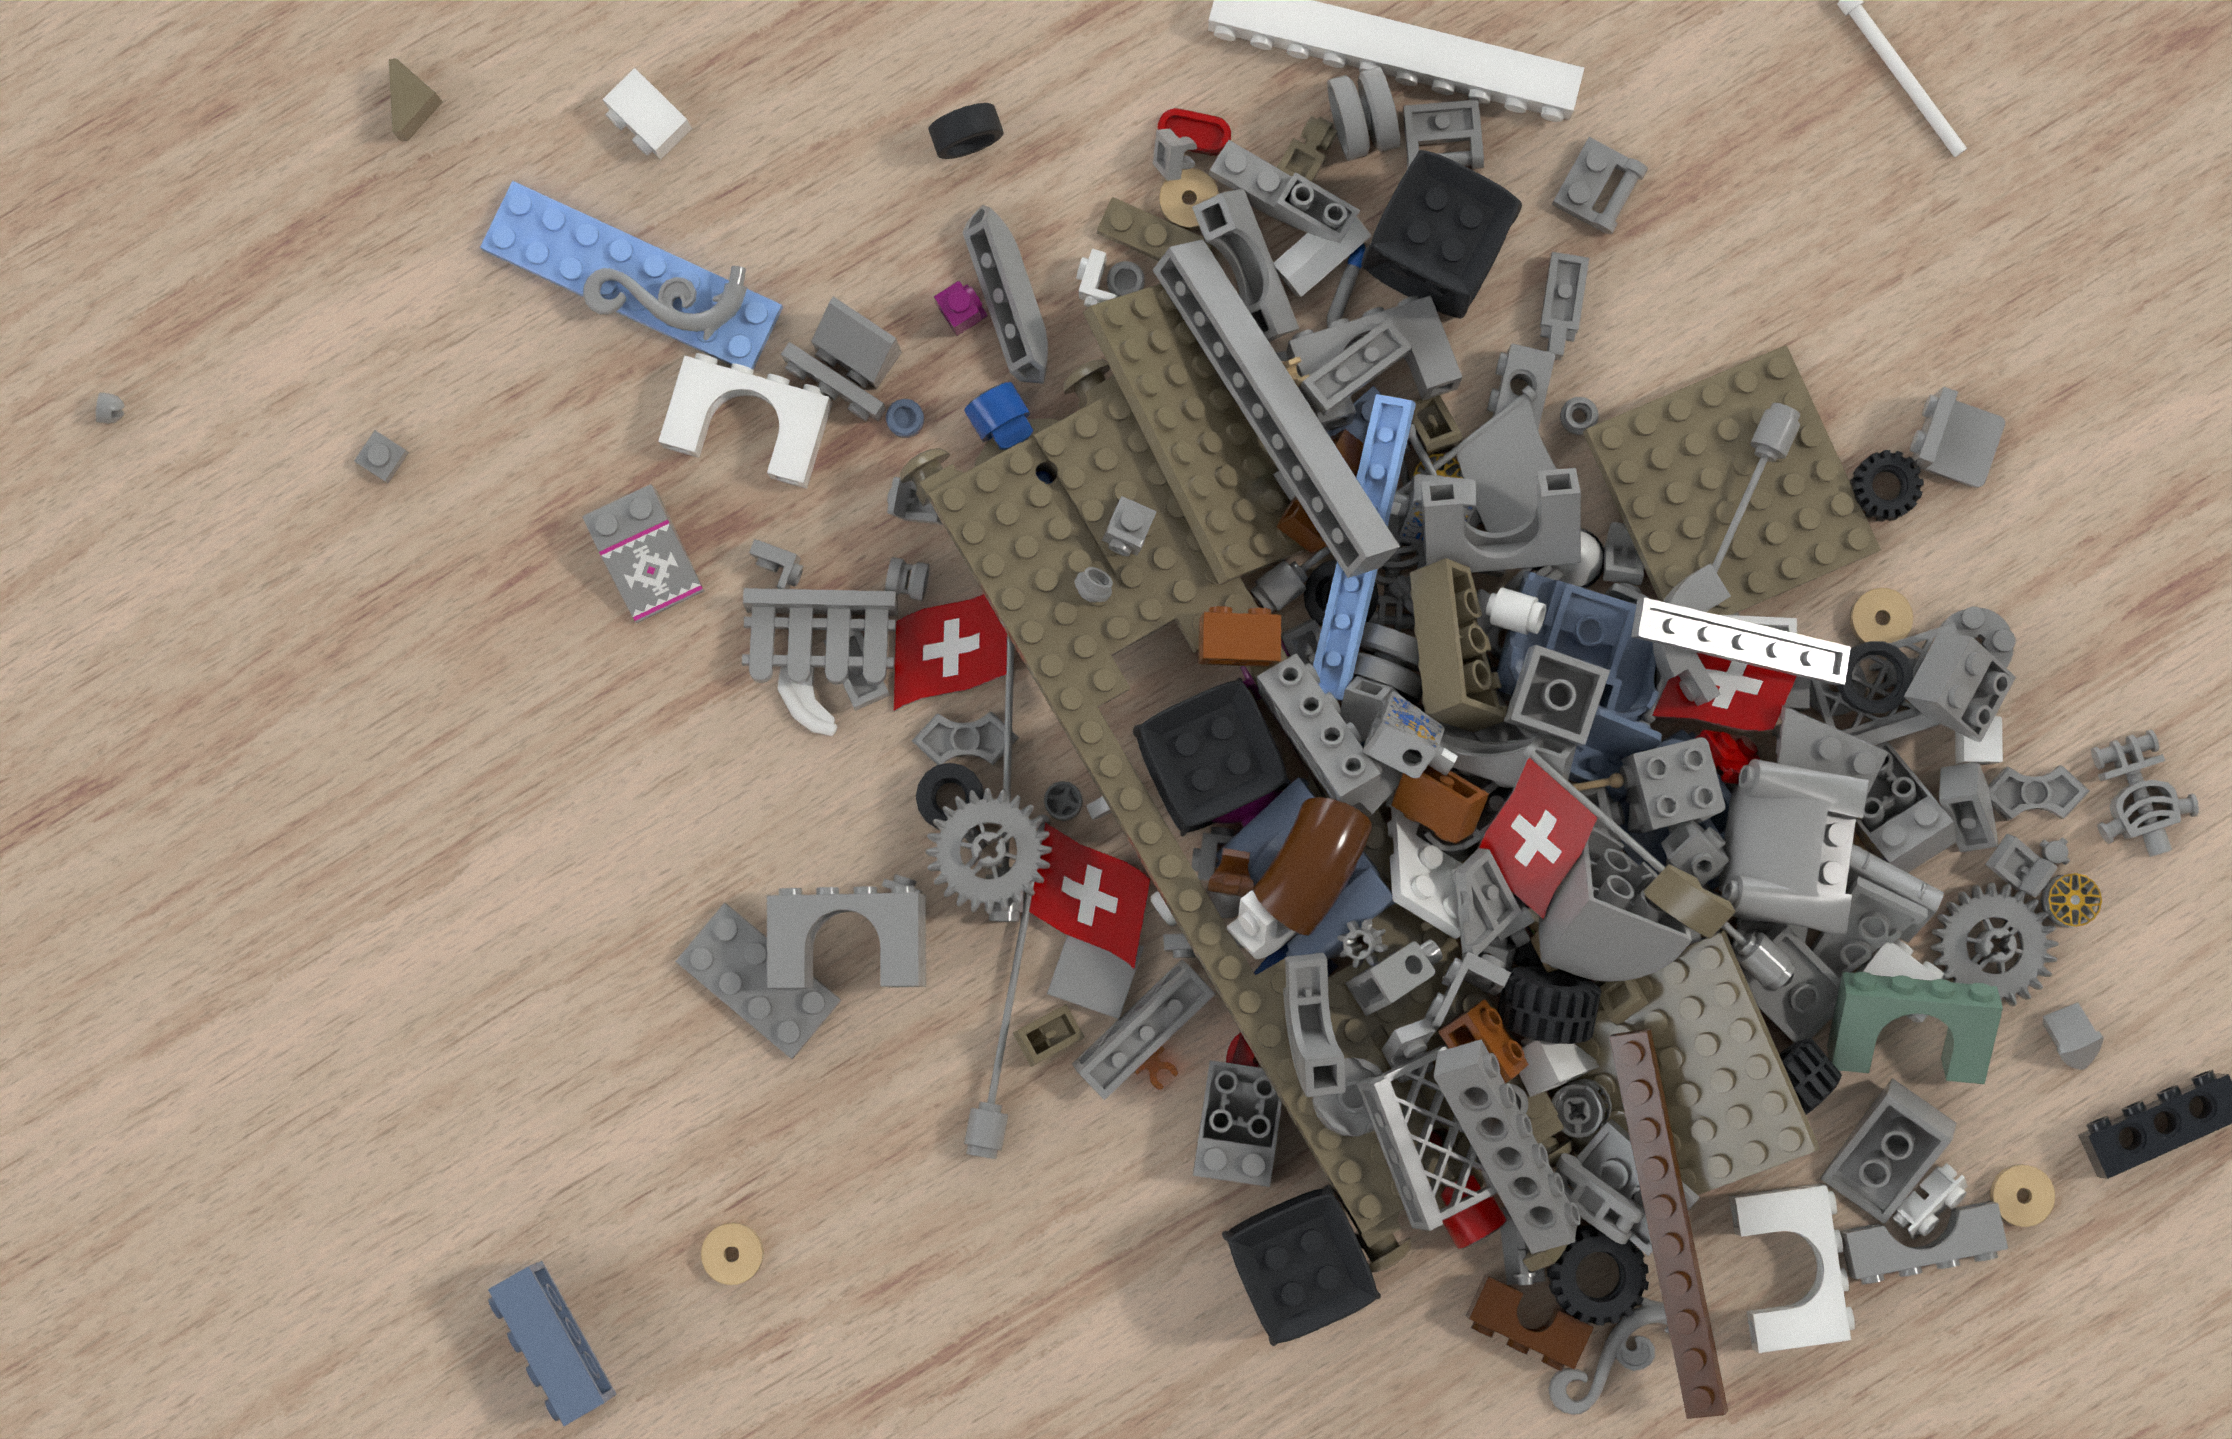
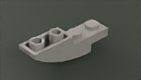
(1284, 196)

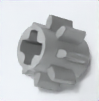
(1354, 949)

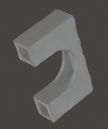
(1417, 320)
(1546, 539)
(796, 919)

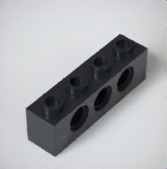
(2102, 1137)

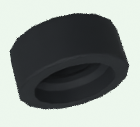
(966, 130)
(1904, 677)

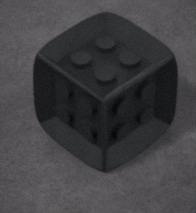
(1441, 233)
(1210, 755)
(1301, 1265)

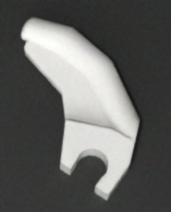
(803, 705)

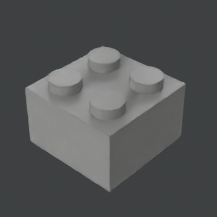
(1556, 695)

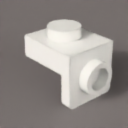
(1090, 273)

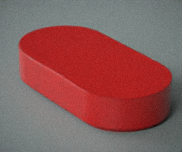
(1205, 130)

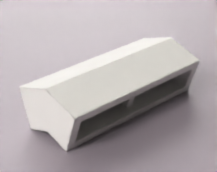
(1315, 257)

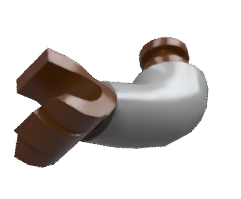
(1230, 882)

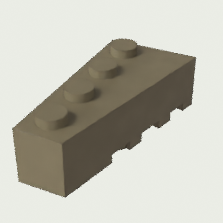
(1453, 648)

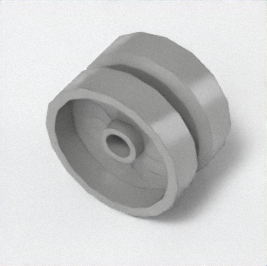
(1365, 113)
(1391, 659)

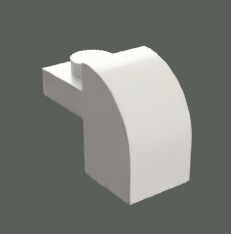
(1258, 929)

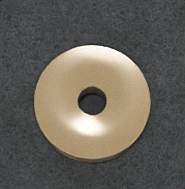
(1192, 182)
(1883, 600)
(2040, 1195)
(714, 1253)

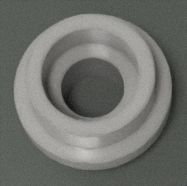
(1584, 405)
(1094, 585)

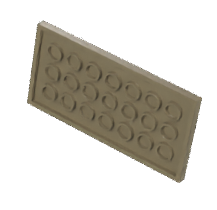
(1195, 433)

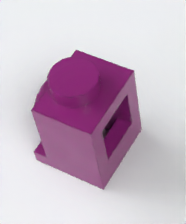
(960, 307)

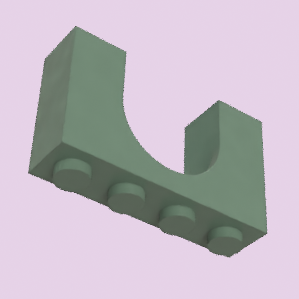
(1872, 1001)

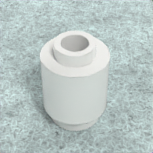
(1516, 611)

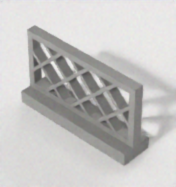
(1894, 724)
(1405, 1158)

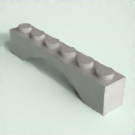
(1490, 760)

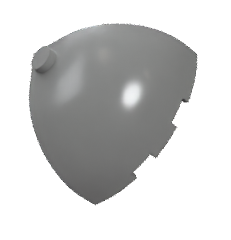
(1604, 922)

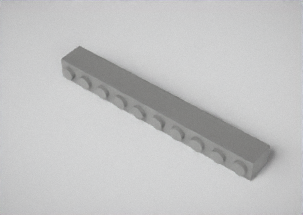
(1276, 408)

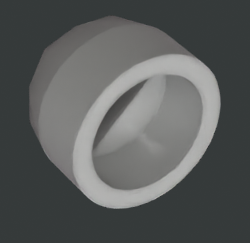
(109, 408)

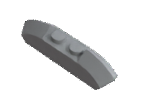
(1008, 295)

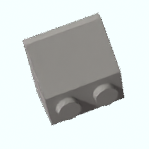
(855, 344)

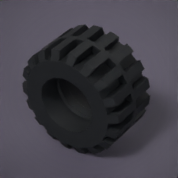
(1549, 1005)
(1810, 1073)
(1613, 1305)

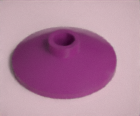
(1248, 812)

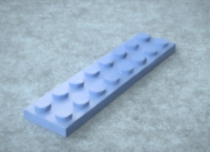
(571, 246)

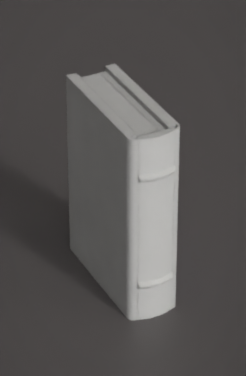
(1895, 880)

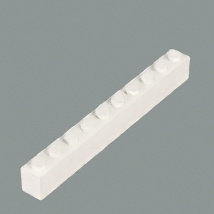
(1403, 52)

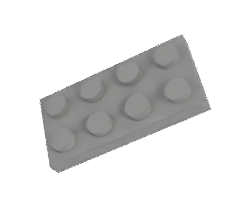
(732, 964)

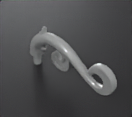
(662, 308)
(1613, 1348)

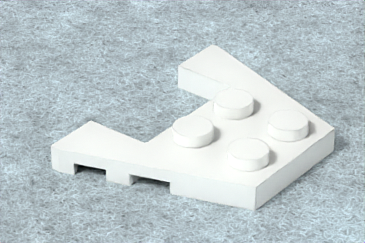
(1422, 875)

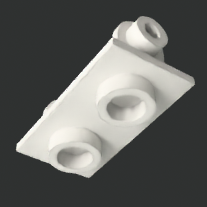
(1942, 1193)

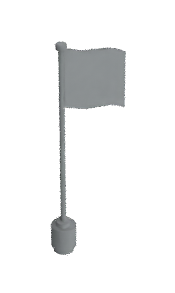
(1500, 458)

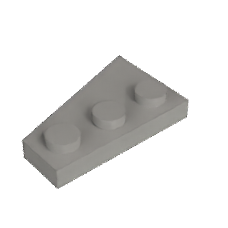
(1874, 920)

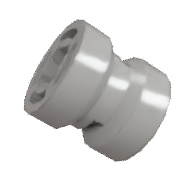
(899, 574)

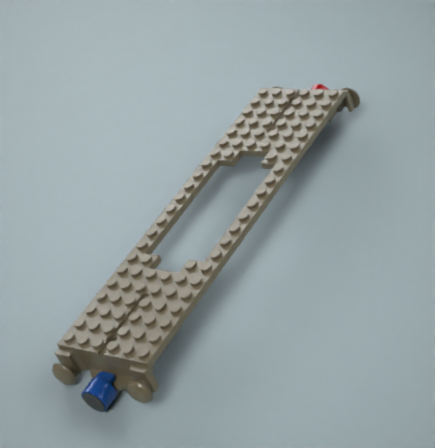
(1026, 530)

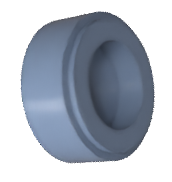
(905, 418)

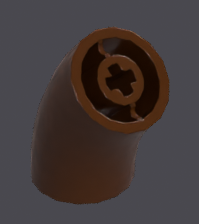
(1313, 863)

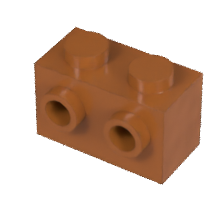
(1239, 637)
(1441, 803)
(1486, 1024)

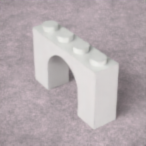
(706, 386)
(1822, 1312)

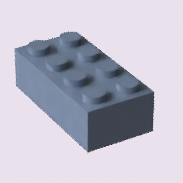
(551, 1343)

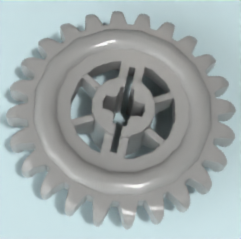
(1014, 824)
(2018, 918)

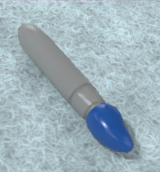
(1346, 285)

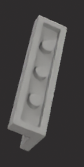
(1143, 1029)

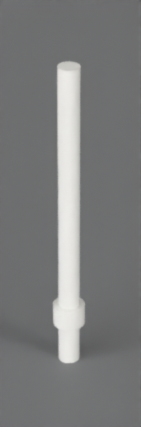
(1903, 75)

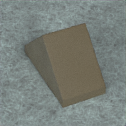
(410, 100)
(1435, 426)
(1048, 1035)

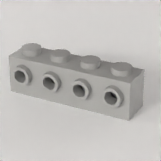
(1319, 731)

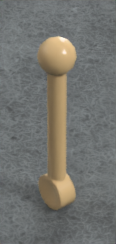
(1615, 780)

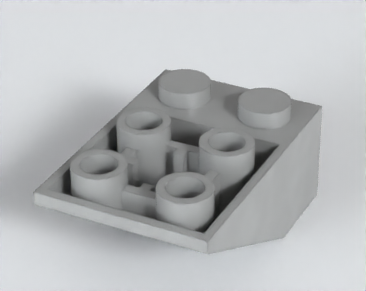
(1902, 817)
(1237, 1125)

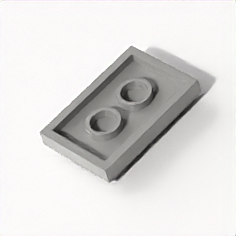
(1806, 998)
(1612, 1161)

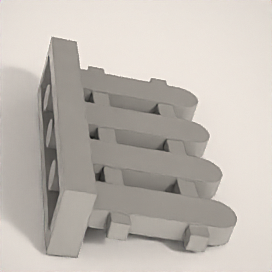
(801, 606)

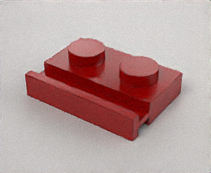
(1730, 753)

